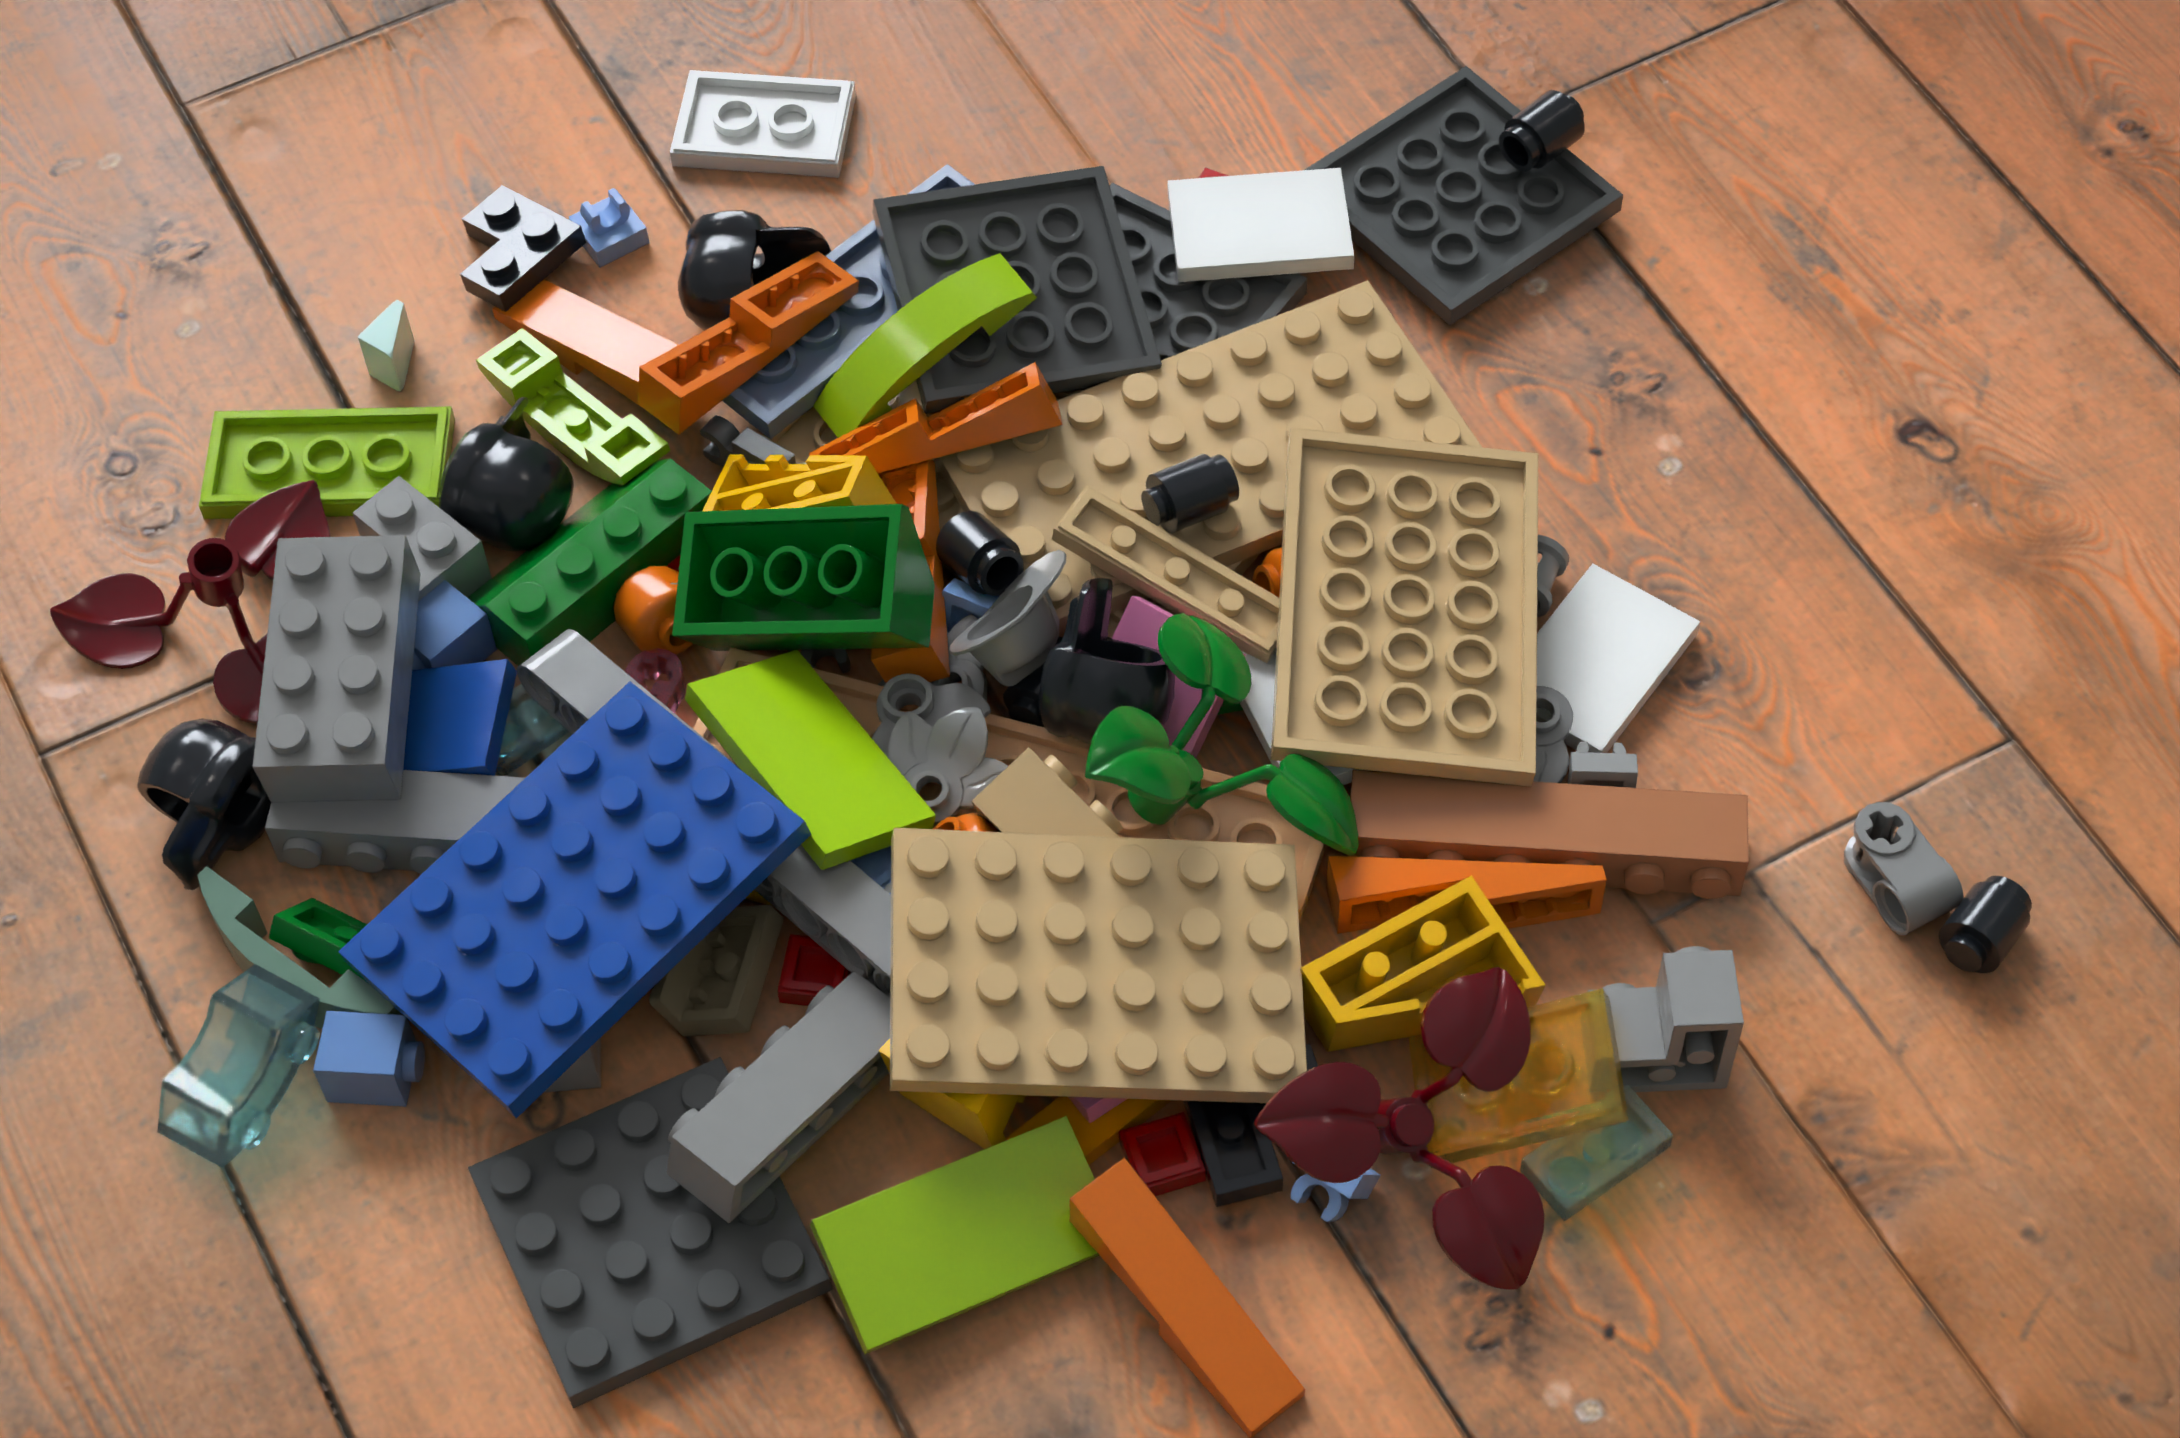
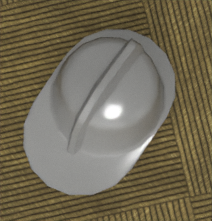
(1019, 625)

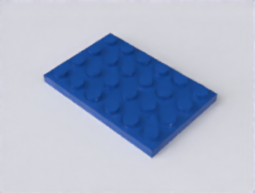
(574, 897)

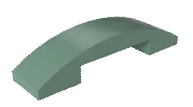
(243, 934)

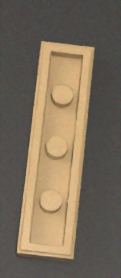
(1169, 571)

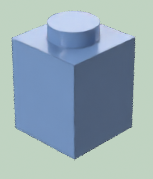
(450, 630)
(368, 1058)

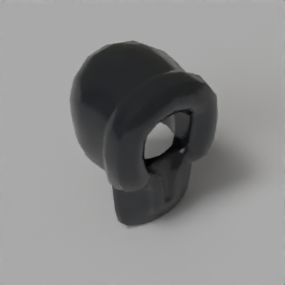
(724, 260)
(506, 484)
(1096, 674)
(208, 786)

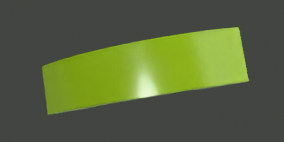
(918, 338)
(568, 413)

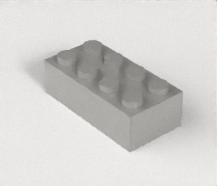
(337, 669)

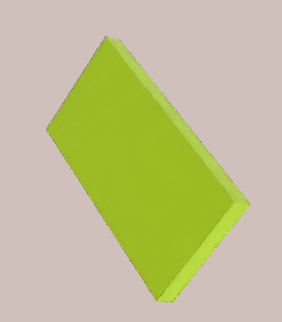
(343, 450)
(810, 755)
(957, 1235)

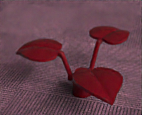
(122, 614)
(1338, 1125)

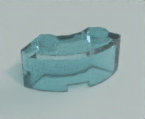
(239, 1065)

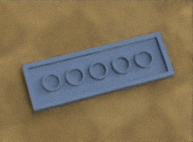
(801, 372)

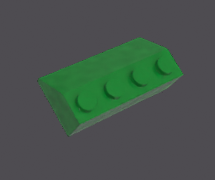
(586, 560)
(803, 579)

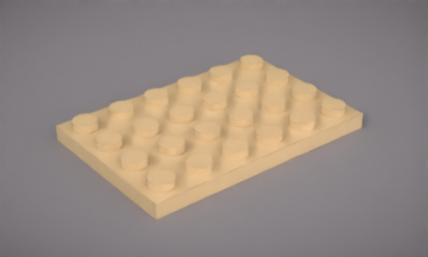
(1408, 608)
(1094, 966)

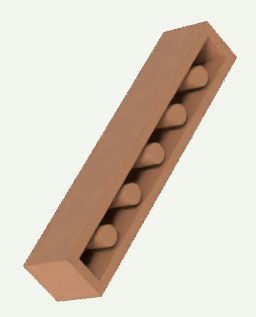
(1637, 834)

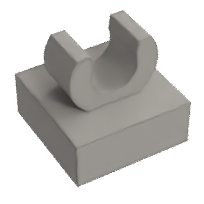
(1603, 769)

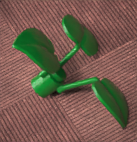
(1161, 778)

